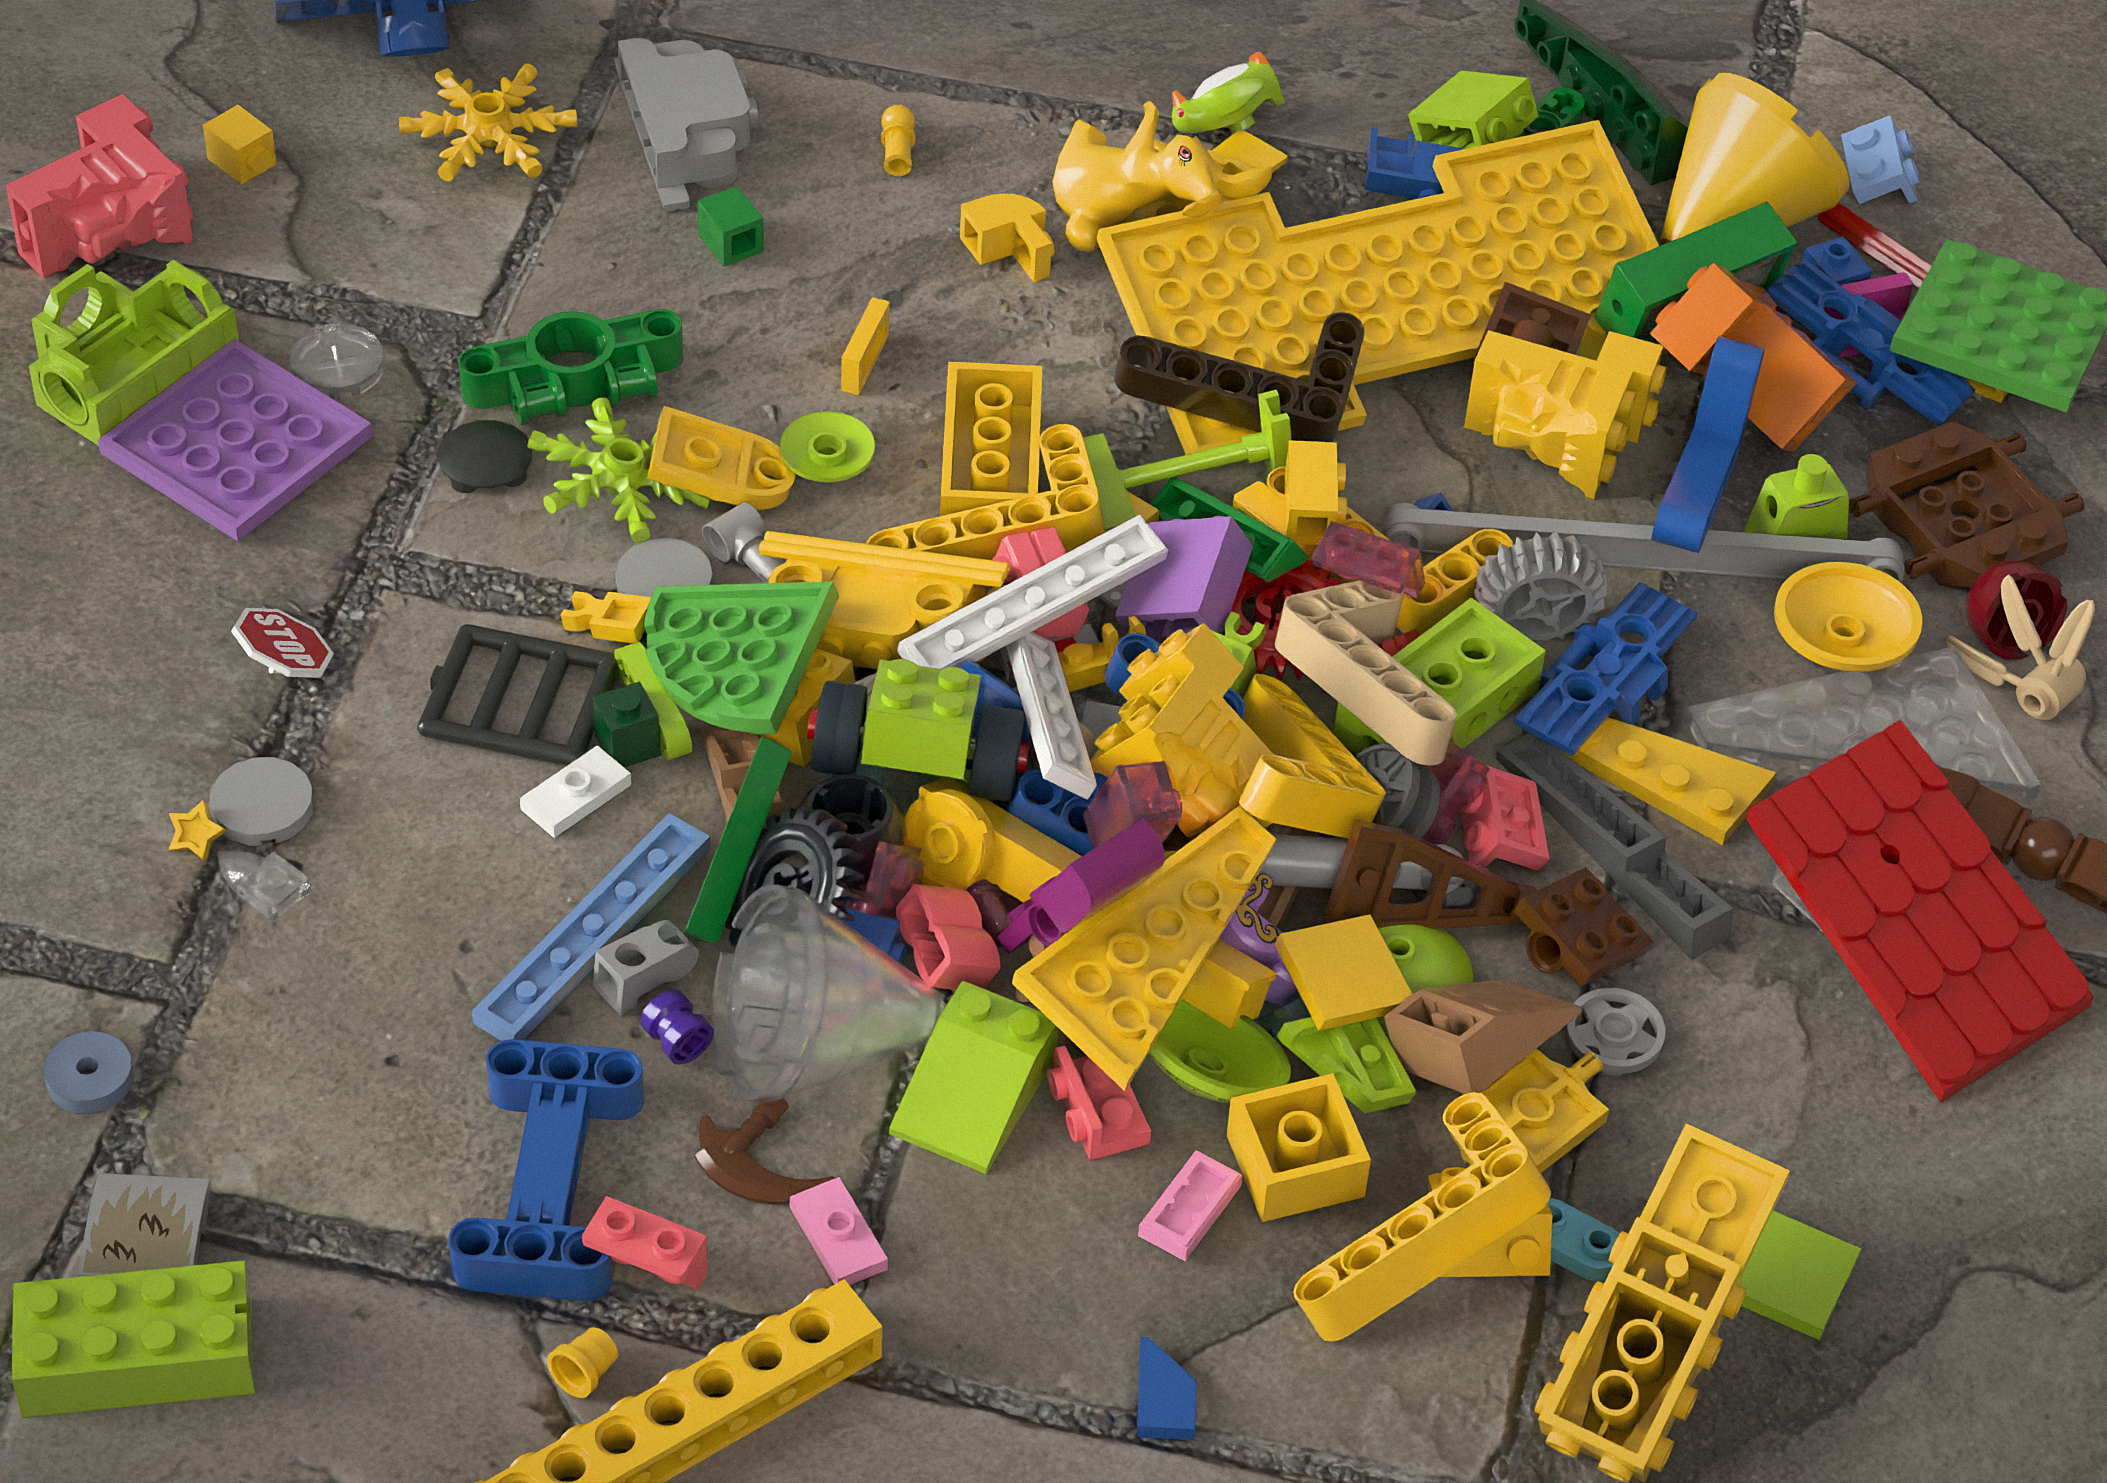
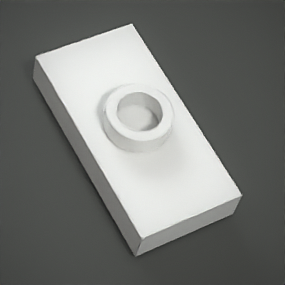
(575, 791)

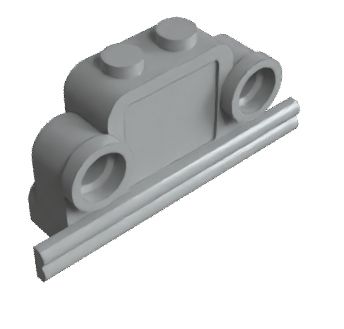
(687, 113)

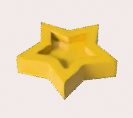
(195, 831)

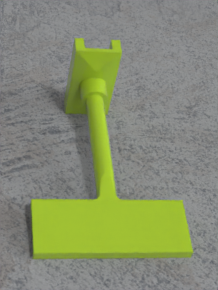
(1112, 483)

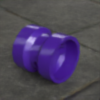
(672, 1021)

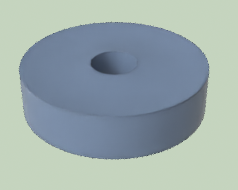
(93, 1091)

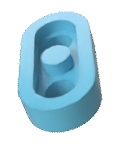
(1573, 1241)

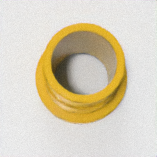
(582, 1362)

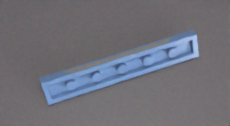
(599, 919)

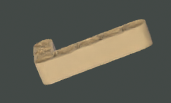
(1334, 642)

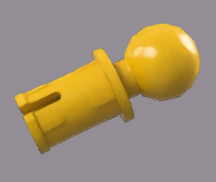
(898, 139)

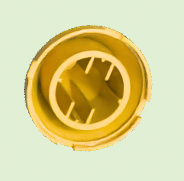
(1749, 153)

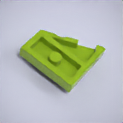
(1358, 1057)

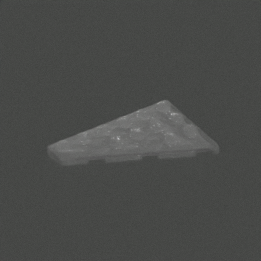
(1837, 711)

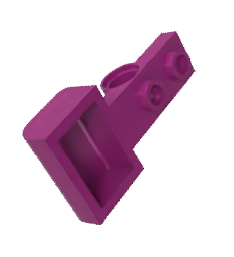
(1086, 887)

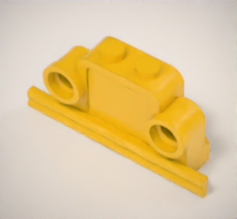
(880, 589)

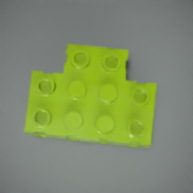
(123, 345)

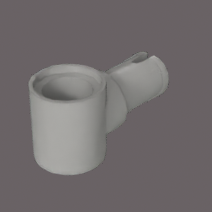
(738, 537)

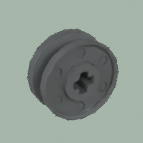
(1410, 789)

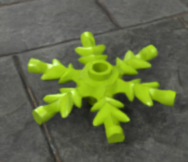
(617, 468)

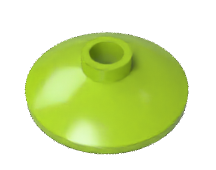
(827, 446)

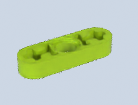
(674, 733)

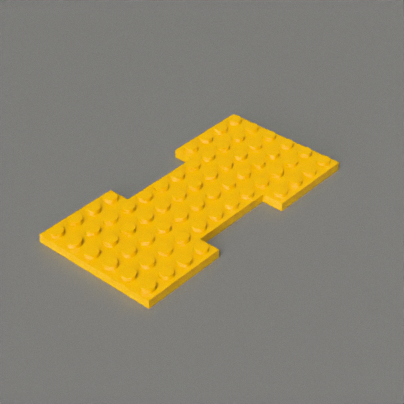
(1416, 272)

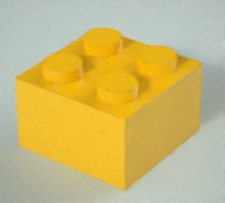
(1298, 1147)

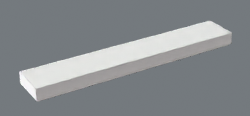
(1037, 597)
(1051, 714)

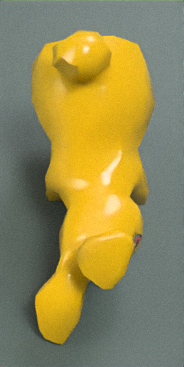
(1106, 184)

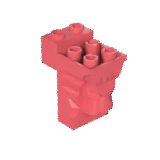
(101, 196)

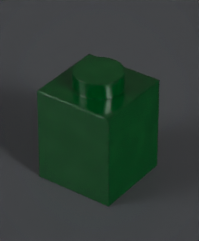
(627, 724)

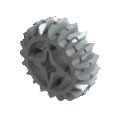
(1543, 585)

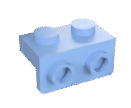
(1880, 160)

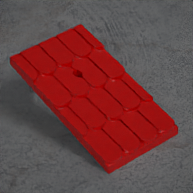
(1919, 908)

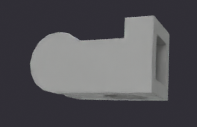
(642, 963)

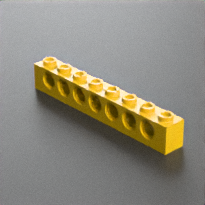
(705, 1424)

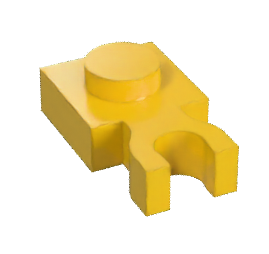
(615, 618)

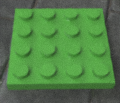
(2004, 325)

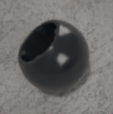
(865, 808)

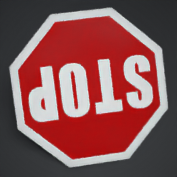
(282, 643)

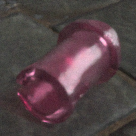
(992, 908)

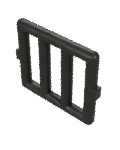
(512, 646)

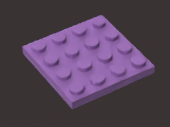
(235, 439)

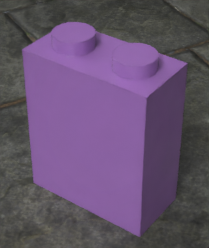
(1193, 582)

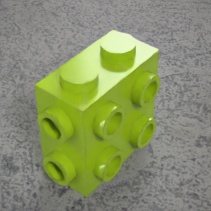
(1475, 110)

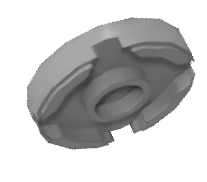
(661, 564)
(261, 800)

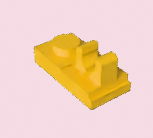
(1086, 663)

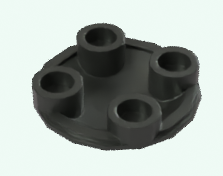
(484, 455)

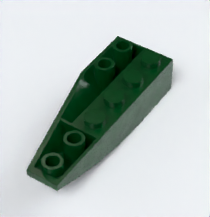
(1614, 91)

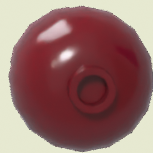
(2040, 595)

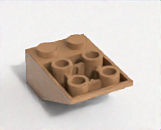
(1473, 1030)

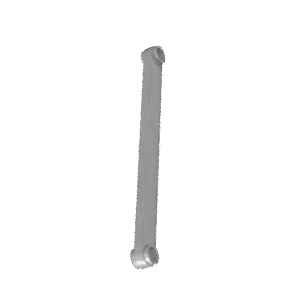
(1632, 544)

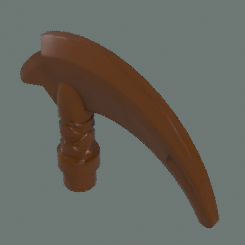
(733, 1169)

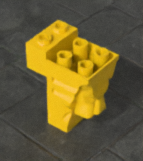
(1566, 405)
(1181, 718)

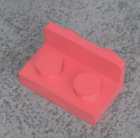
(1505, 822)
(1096, 1106)
(649, 1243)

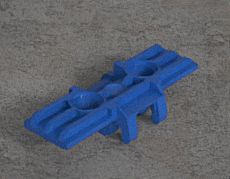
(1870, 329)
(1578, 701)

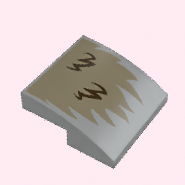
(144, 1223)

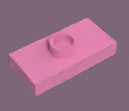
(1190, 1205)
(838, 1232)

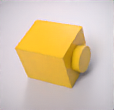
(239, 144)

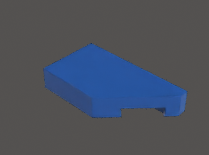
(1164, 1395)

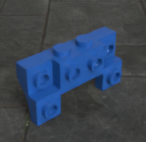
(1399, 170)

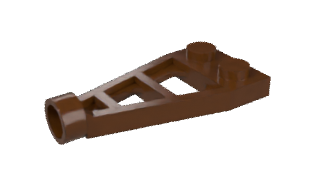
(1371, 869)

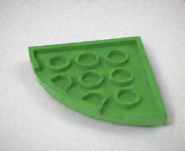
(736, 647)

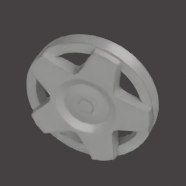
(1617, 1032)

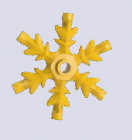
(488, 122)

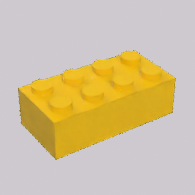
(990, 434)

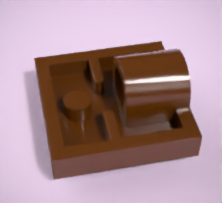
(1536, 320)
(1580, 928)

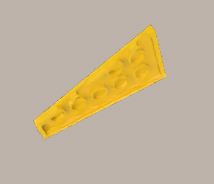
(1132, 962)

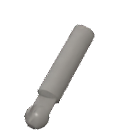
(1316, 861)

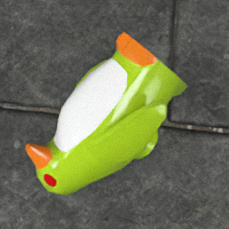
(1228, 98)

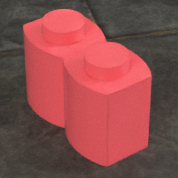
(947, 937)

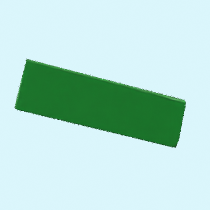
(1271, 551)
(738, 842)

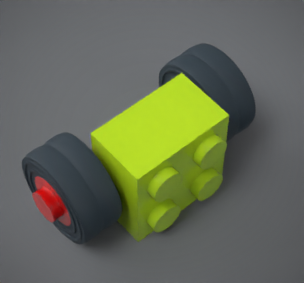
(920, 724)

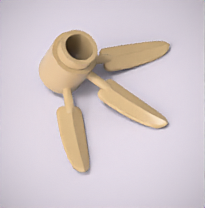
(2057, 677)

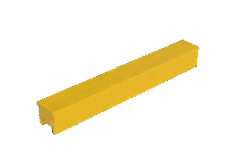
(1027, 858)

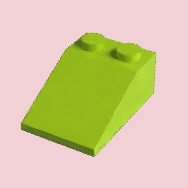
(975, 1077)

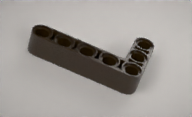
(1211, 375)

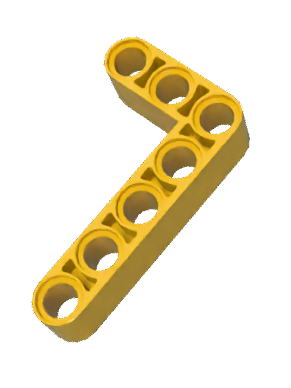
(1069, 507)
(1448, 578)
(1310, 775)
(1432, 1233)

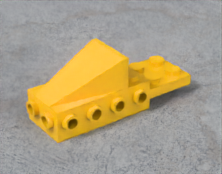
(1661, 1308)

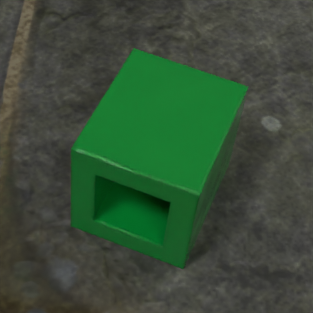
(730, 226)

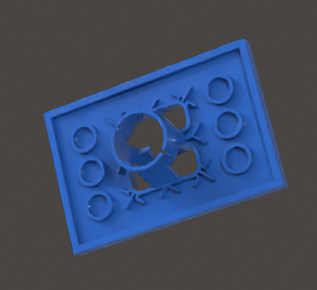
(405, 33)

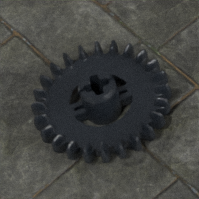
(825, 846)

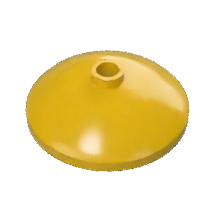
(1848, 616)

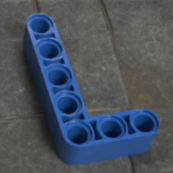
(1712, 446)

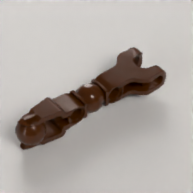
(2038, 846)

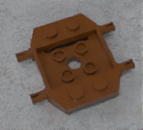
(2006, 508)

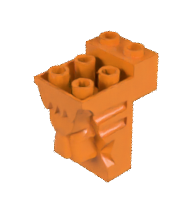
(1795, 378)

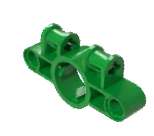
(627, 353)

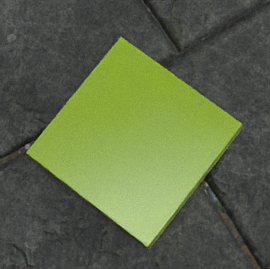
(1797, 1274)

